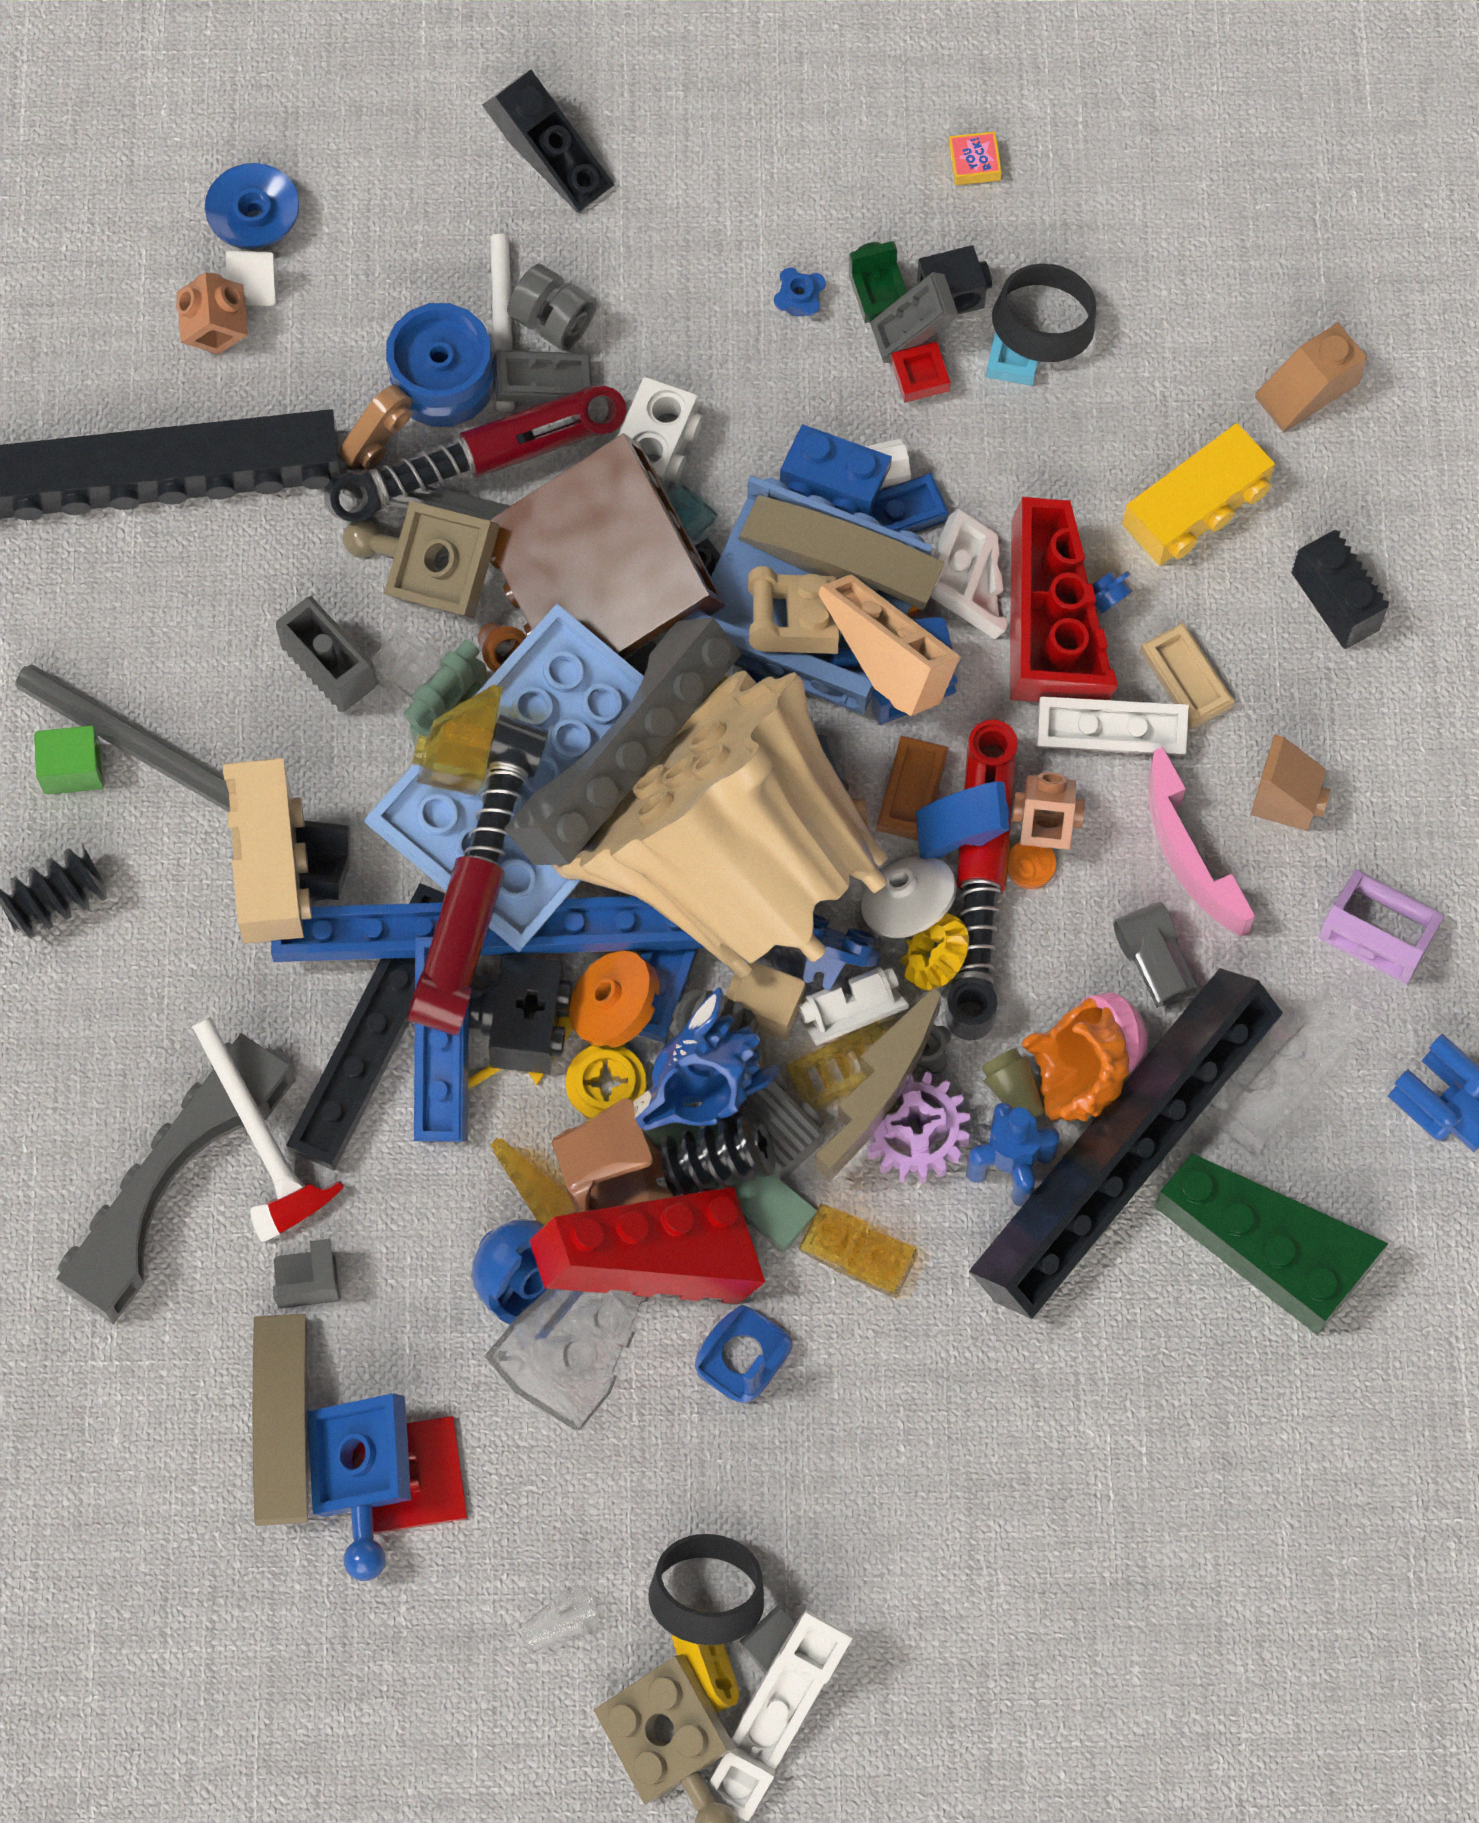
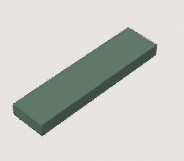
(764, 1201)

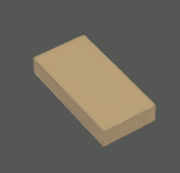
(1187, 675)

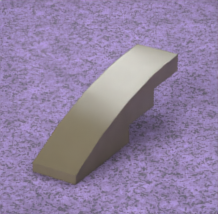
(840, 548)
(887, 1069)
(280, 1420)

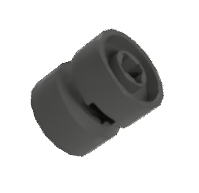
(557, 310)

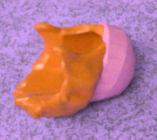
(1088, 1056)

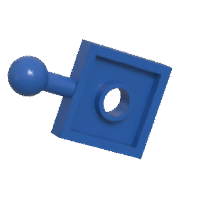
(378, 1481)

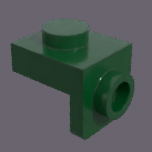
(875, 277)

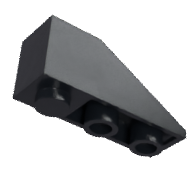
(548, 140)

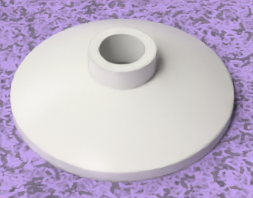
(912, 899)

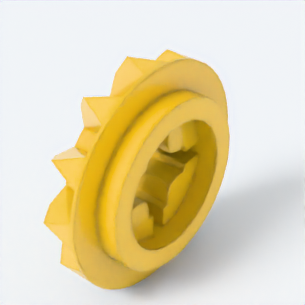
(944, 959)
(587, 1069)

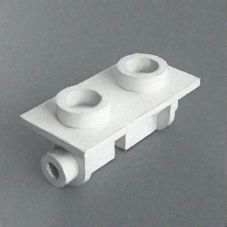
(831, 1016)

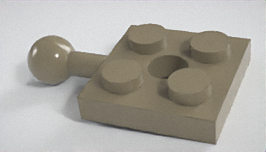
(422, 536)
(696, 1742)

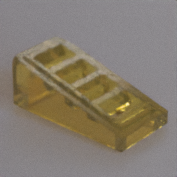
(836, 1051)
(537, 1190)

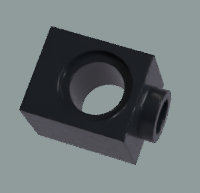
(964, 274)

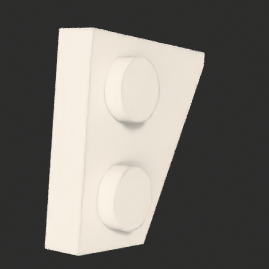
(970, 573)

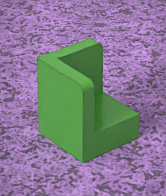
(68, 760)

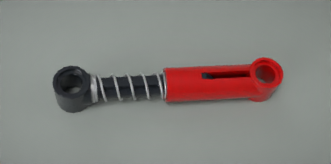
(982, 877)

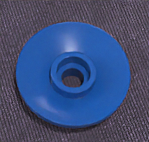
(249, 189)

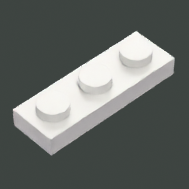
(1112, 725)

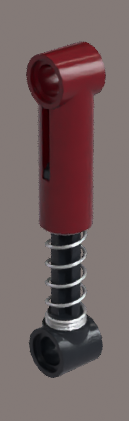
(481, 450)
(475, 882)

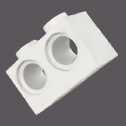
(661, 438)

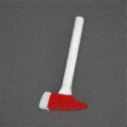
(294, 1199)

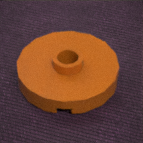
(614, 999)

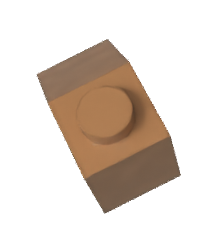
(1312, 377)
(1290, 787)

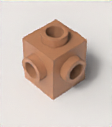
(212, 313)
(1048, 811)

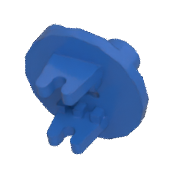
(841, 948)

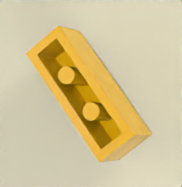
(1199, 495)

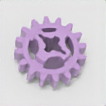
(935, 1125)

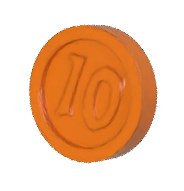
(1031, 866)

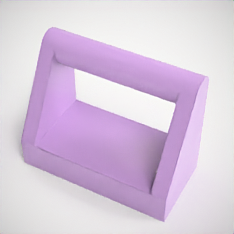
(1372, 943)

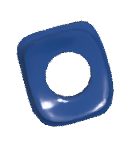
(742, 1322)

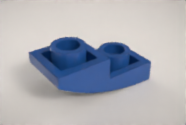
(962, 818)

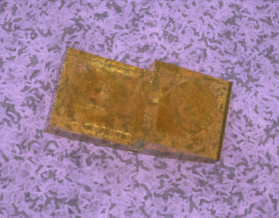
(858, 1251)

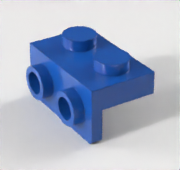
(835, 470)

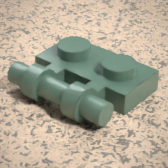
(453, 684)

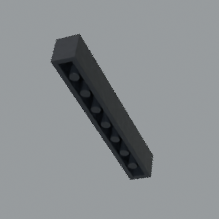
(168, 464)
(1125, 1142)

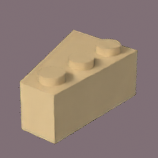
(266, 851)

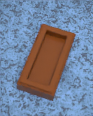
(911, 785)

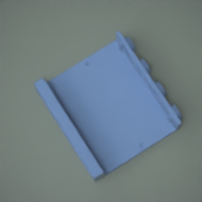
(838, 685)

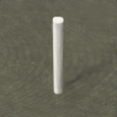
(500, 297)

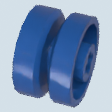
(441, 363)

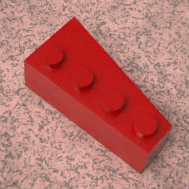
(1052, 609)
(659, 1246)

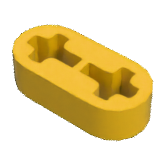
(712, 1670)

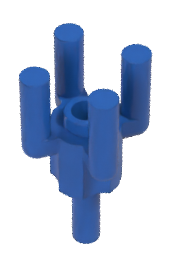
(1457, 1107)
(1014, 1149)

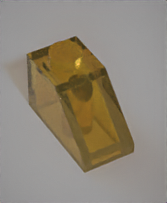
(459, 744)

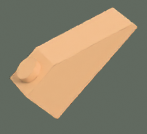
(891, 648)

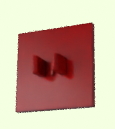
(434, 1479)

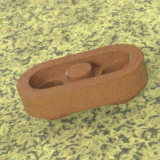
(381, 419)

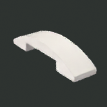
(777, 1712)

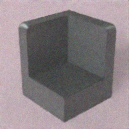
(307, 1276)

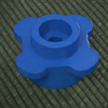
(803, 304)
(1110, 590)

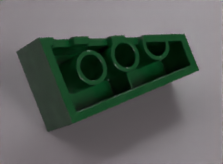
(1272, 1241)

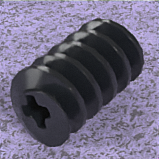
(52, 892)
(717, 1159)

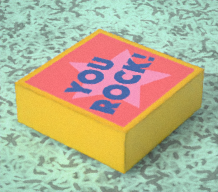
(974, 158)

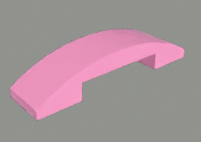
(1218, 898)

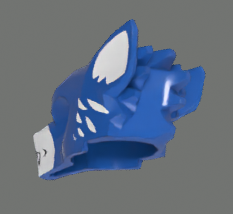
(704, 1067)

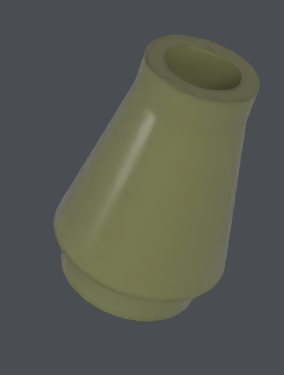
(1013, 1082)

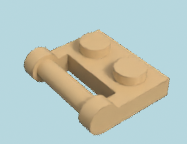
(808, 620)

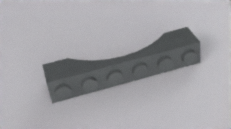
(577, 802)
(110, 1261)

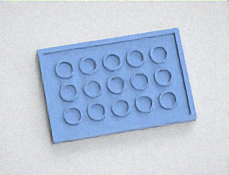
(552, 680)

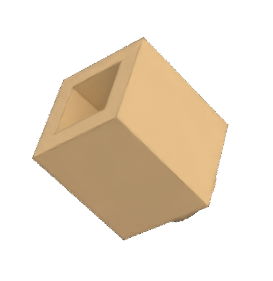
(771, 998)

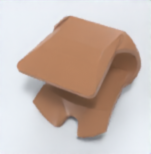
(609, 1161)

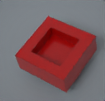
(920, 372)

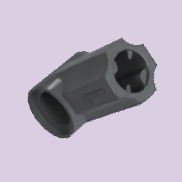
(1151, 941)

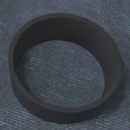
(1038, 344)
(700, 1626)

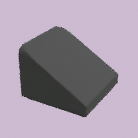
(768, 1637)

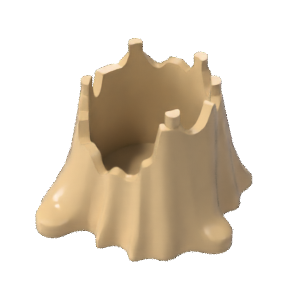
(737, 827)

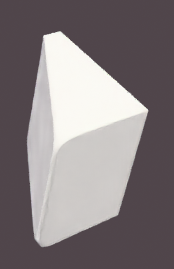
(257, 274)

